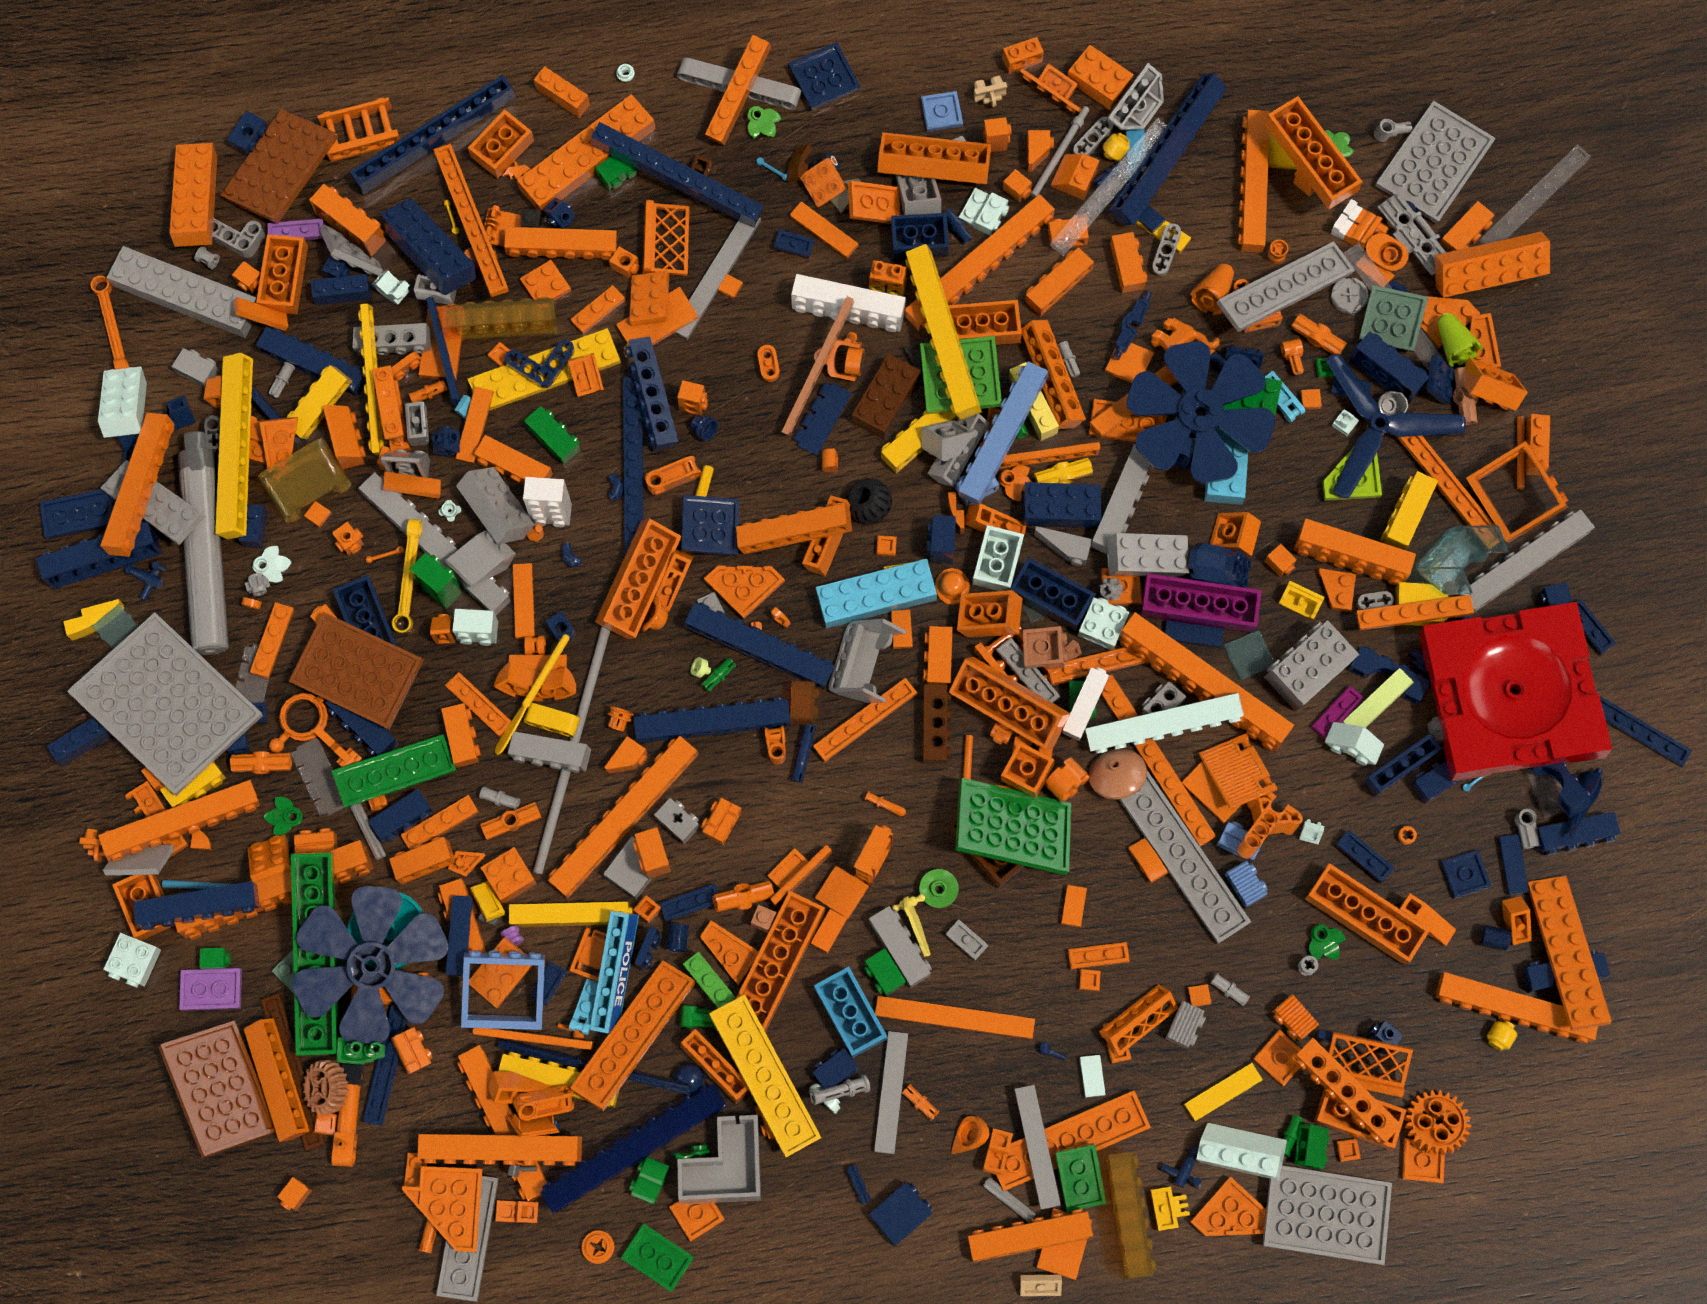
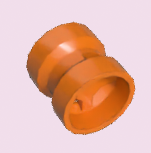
(1277, 247)
(535, 645)

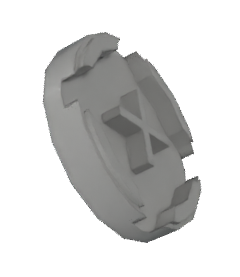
(1349, 295)

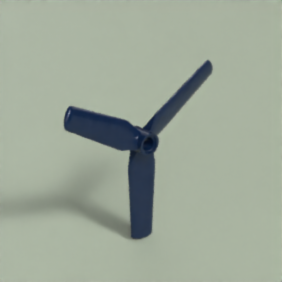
(1398, 424)

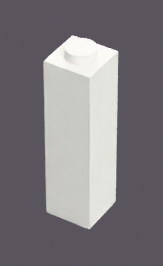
(1085, 703)

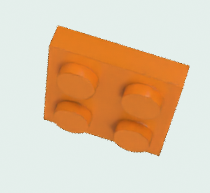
(545, 282)

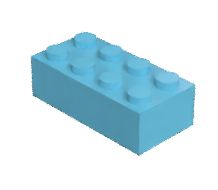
(1231, 490)

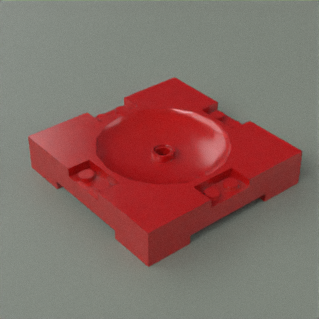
(1542, 658)

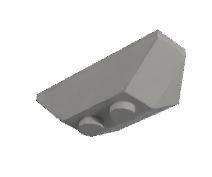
(1139, 101)

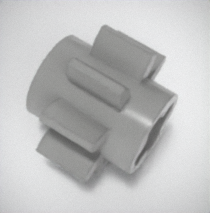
(257, 584)
(1111, 589)

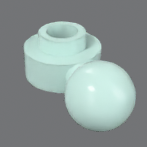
(831, 1104)

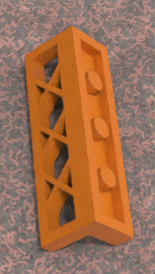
(1138, 1015)

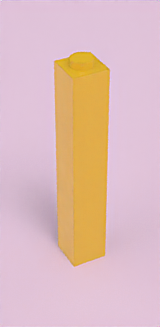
(564, 914)

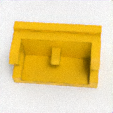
(1301, 600)

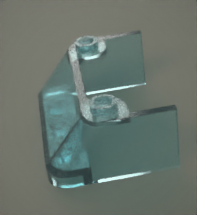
(1458, 547)

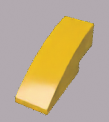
(82, 626)

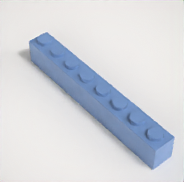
(1003, 433)

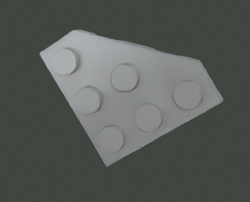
(351, 253)

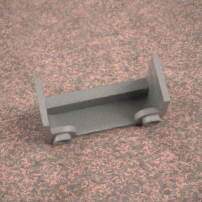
(858, 657)

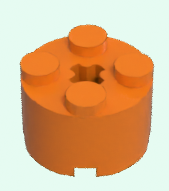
(1066, 780)

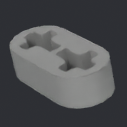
(1374, 597)

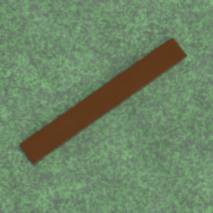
(274, 1008)

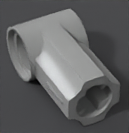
(1527, 831)

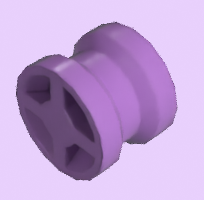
(513, 935)

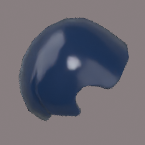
(690, 1074)

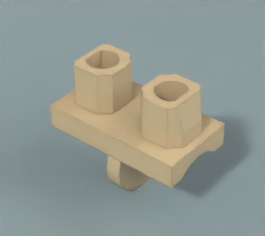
(991, 93)

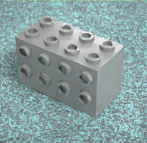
(1310, 665)

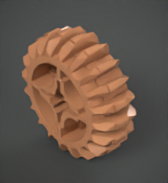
(325, 1087)

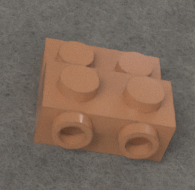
(1045, 648)

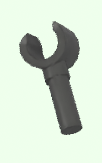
(514, 1169)

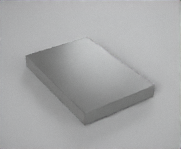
(144, 863)

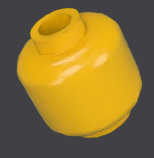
(1116, 146)
(1502, 1035)

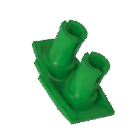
(358, 1052)

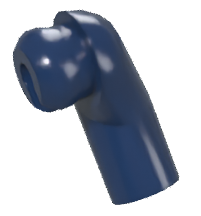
(569, 558)

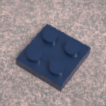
(1440, 380)
(651, 942)

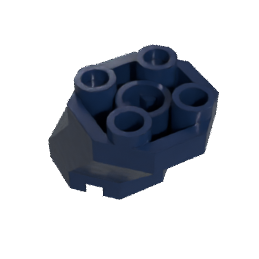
(1219, 565)

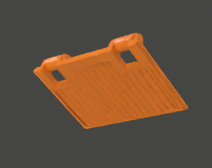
(1237, 771)

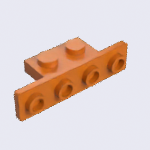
(1056, 83)

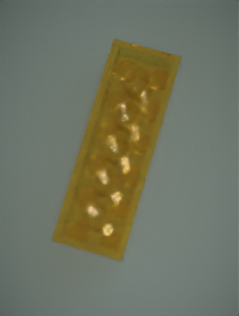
(499, 319)
(1129, 1215)

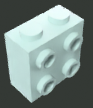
(1103, 623)
(131, 960)

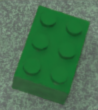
(436, 579)

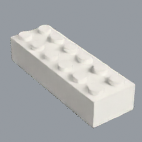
(869, 306)

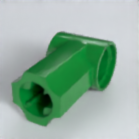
(695, 1017)

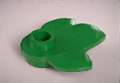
(281, 816)
(1328, 944)
(697, 1151)

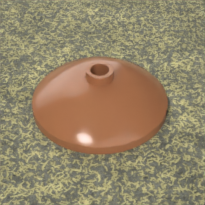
(1121, 780)

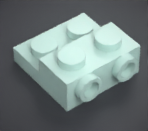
(984, 211)

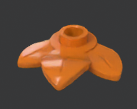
(1018, 478)

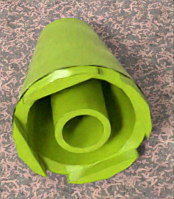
(1457, 340)

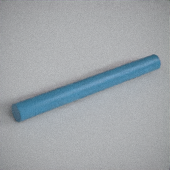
(190, 885)

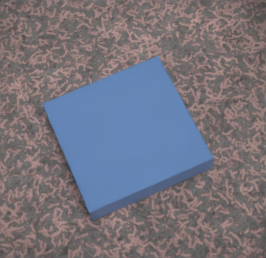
(942, 111)

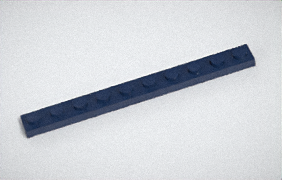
(632, 462)

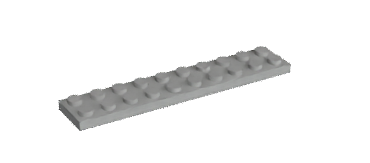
(1185, 861)

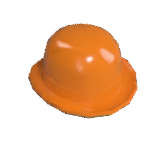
(951, 585)
(656, 616)

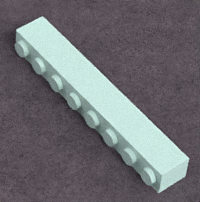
(1163, 722)

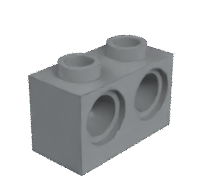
(1159, 700)

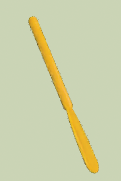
(504, 740)

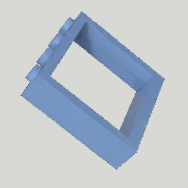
(502, 1021)

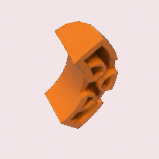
(519, 681)

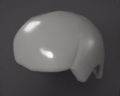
(1392, 403)

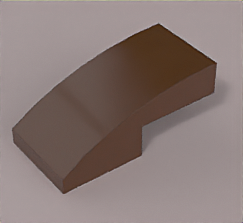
(797, 163)

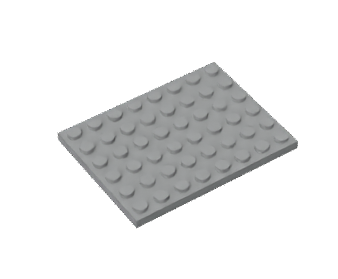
(165, 703)

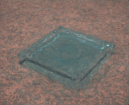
(1249, 655)

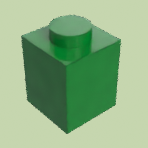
(214, 958)

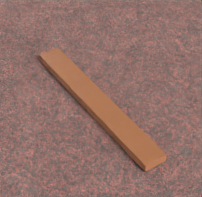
(818, 366)

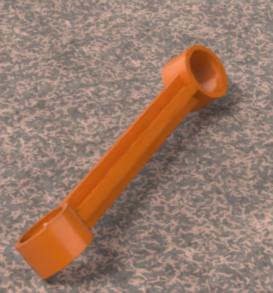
(110, 322)

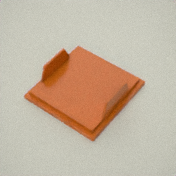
(533, 1127)

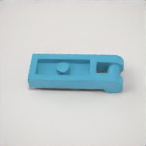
(1286, 399)
(584, 1008)

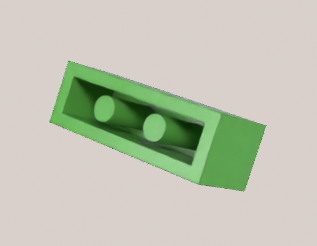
(708, 980)

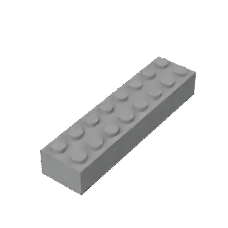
(179, 290)

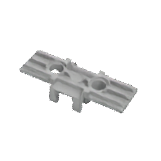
(1409, 234)

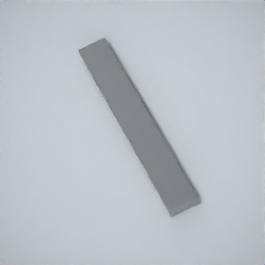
(717, 271)

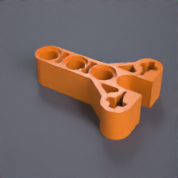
(1267, 822)

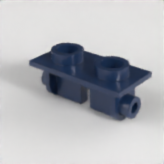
(1254, 355)

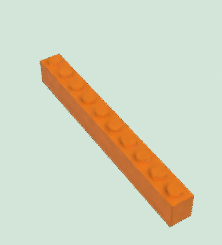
(988, 255)
(623, 817)

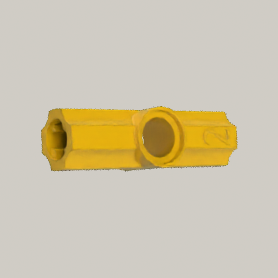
(1065, 472)

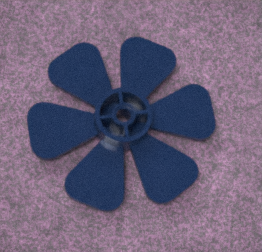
(1211, 456)
(328, 936)

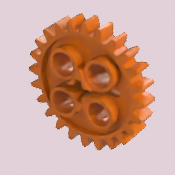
(1447, 1109)

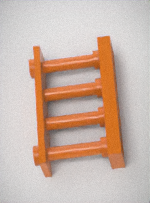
(371, 141)
(391, 408)
(985, 655)

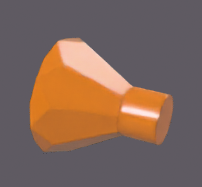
(536, 533)

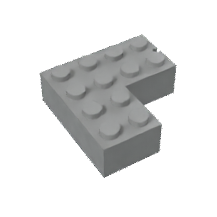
(732, 1174)

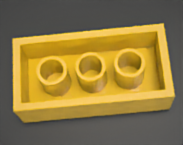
(1408, 510)

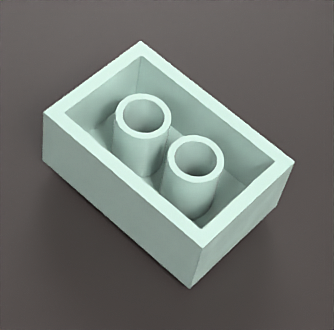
(998, 559)

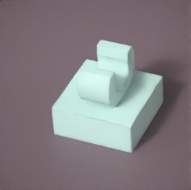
(1345, 422)
(1311, 832)

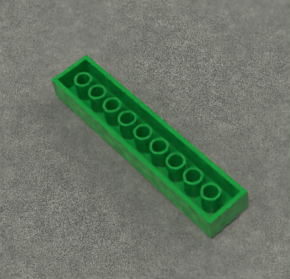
(311, 887)

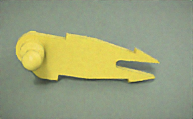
(908, 905)

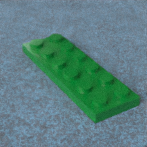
(393, 771)

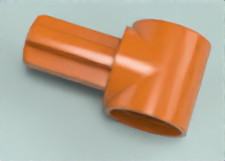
(1292, 351)

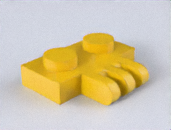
(1167, 1208)

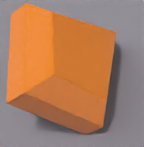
(465, 862)

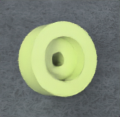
(700, 667)

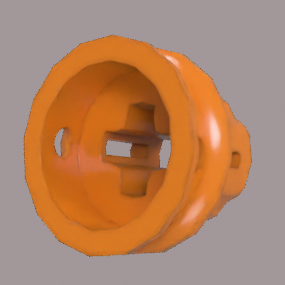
(618, 713)

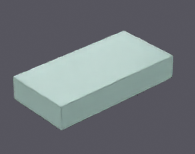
(1092, 1076)

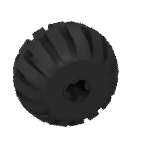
(869, 501)

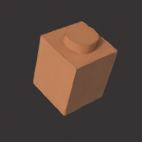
(763, 919)

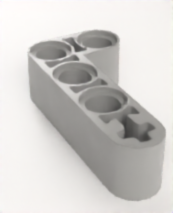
(239, 239)

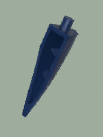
(1593, 783)

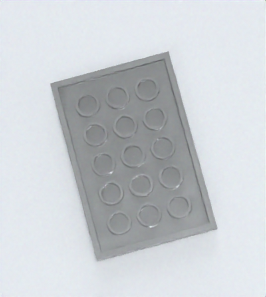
(1435, 161)
(1328, 1215)

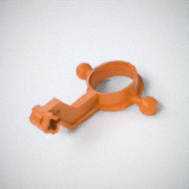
(277, 744)

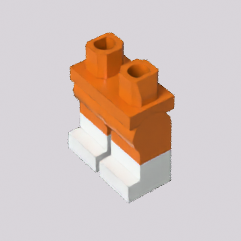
(1357, 225)

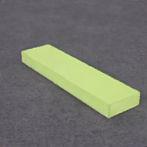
(1380, 699)

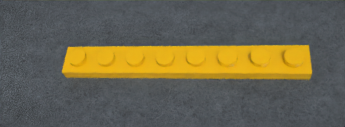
(368, 352)

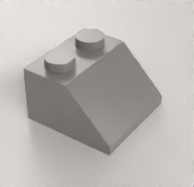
(945, 439)

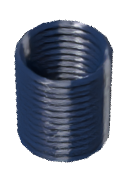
(677, 937)
(1496, 937)

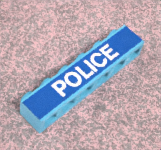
(614, 971)

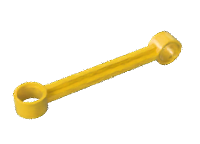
(414, 531)

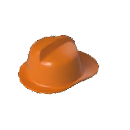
(1387, 251)

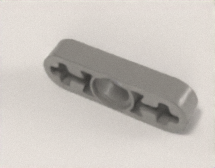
(1094, 130)
(1166, 235)

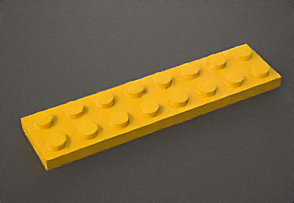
(512, 386)
(765, 1076)

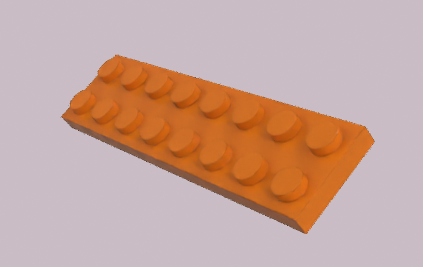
(1568, 953)
(632, 1035)
(1099, 1125)

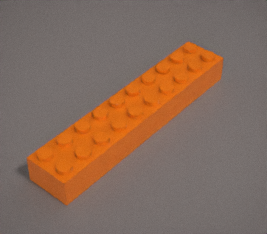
(1202, 680)
(277, 889)

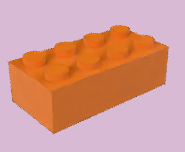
(347, 219)
(282, 273)
(988, 319)
(1334, 1118)

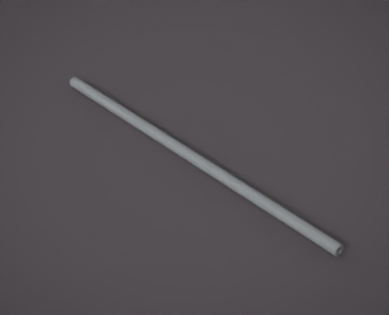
(565, 774)

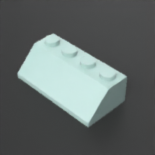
(1242, 1151)

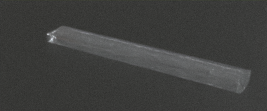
(1537, 196)
(1372, 276)

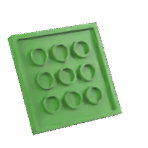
(983, 369)

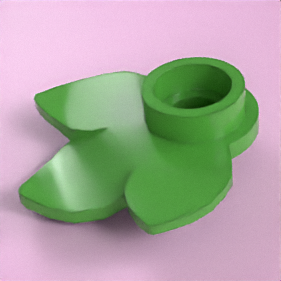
(764, 123)
(1341, 141)

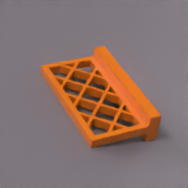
(650, 235)
(1368, 1081)

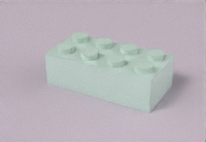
(122, 402)

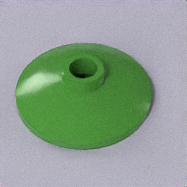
(942, 879)

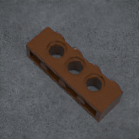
(932, 694)

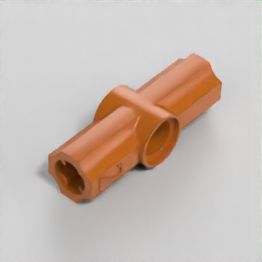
(1318, 335)
(261, 762)
(498, 825)
(743, 896)

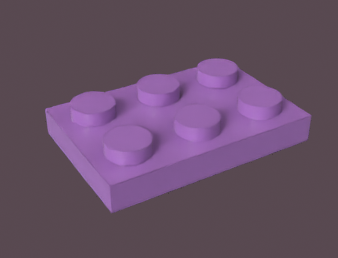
(210, 989)

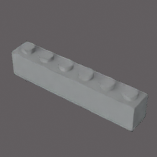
(1122, 500)

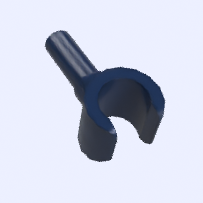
(1044, 1049)

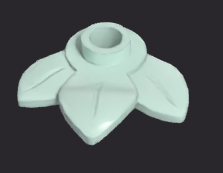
(274, 564)

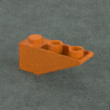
(1423, 913)

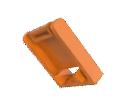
(589, 953)

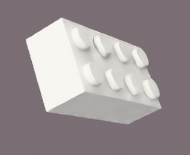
(547, 501)

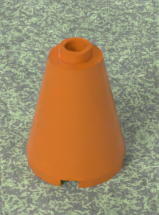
(1212, 288)

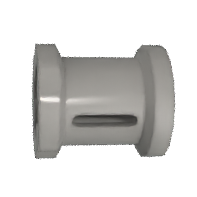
(207, 257)
(1313, 967)

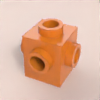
(348, 539)

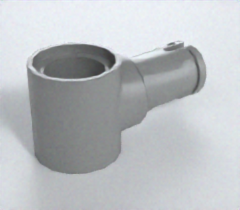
(1391, 129)

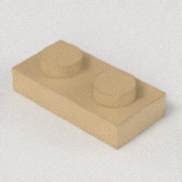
(1040, 1285)

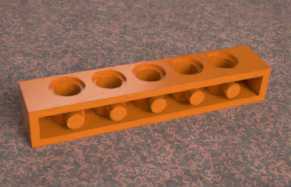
(1058, 385)
(1388, 1123)

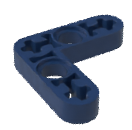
(545, 369)

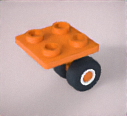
(823, 179)

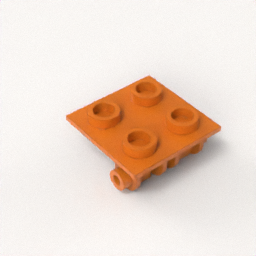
(496, 223)

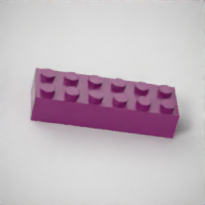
(1201, 603)

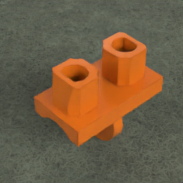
(92, 842)

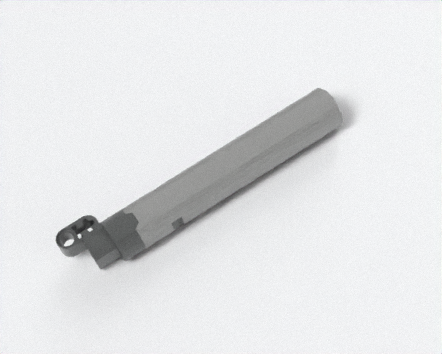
(202, 545)

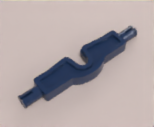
(1135, 317)

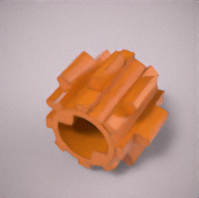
(1001, 733)

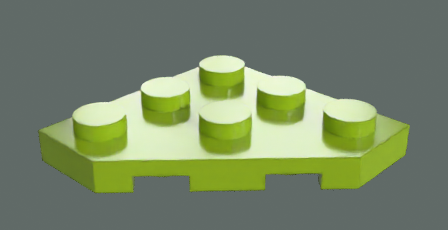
(1368, 486)

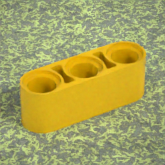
(551, 720)

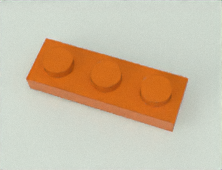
(598, 309)

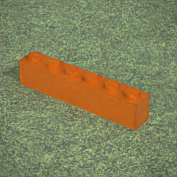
(738, 90)
(560, 242)
(794, 528)
(276, 1080)
(1030, 1236)

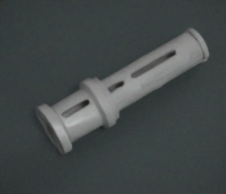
(848, 1088)

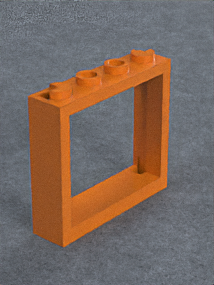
(1540, 466)

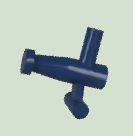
(151, 579)
(1183, 1174)

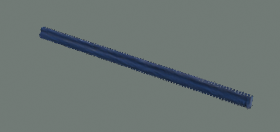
(578, 1063)

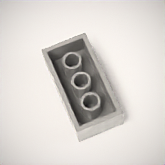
(495, 505)
(1148, 554)

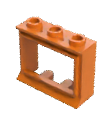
(873, 854)

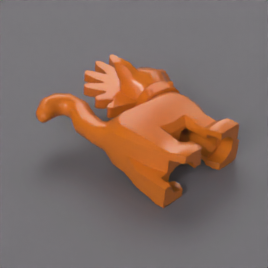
(1181, 334)

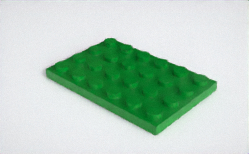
(1013, 826)

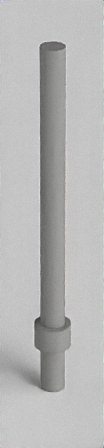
(1077, 123)

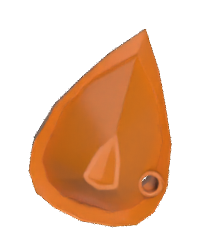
(970, 1134)

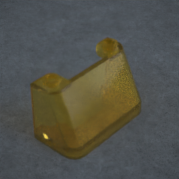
(303, 479)

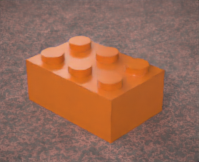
(1100, 77)
(501, 144)
(989, 614)
(136, 889)

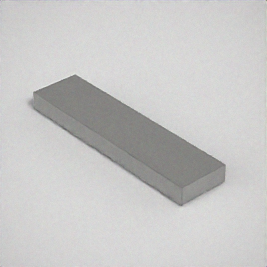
(1030, 677)

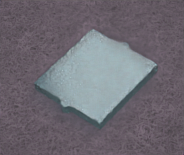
(115, 626)

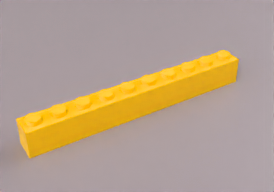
(943, 331)
(234, 446)

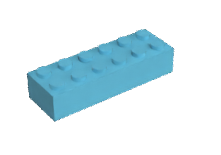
(876, 593)

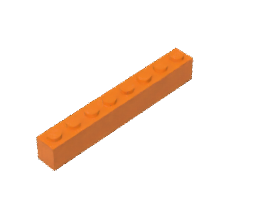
(1254, 182)
(137, 484)
(179, 821)
(1508, 1006)
(480, 1073)
(499, 1147)

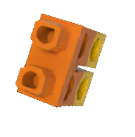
(888, 275)

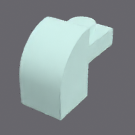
(391, 287)

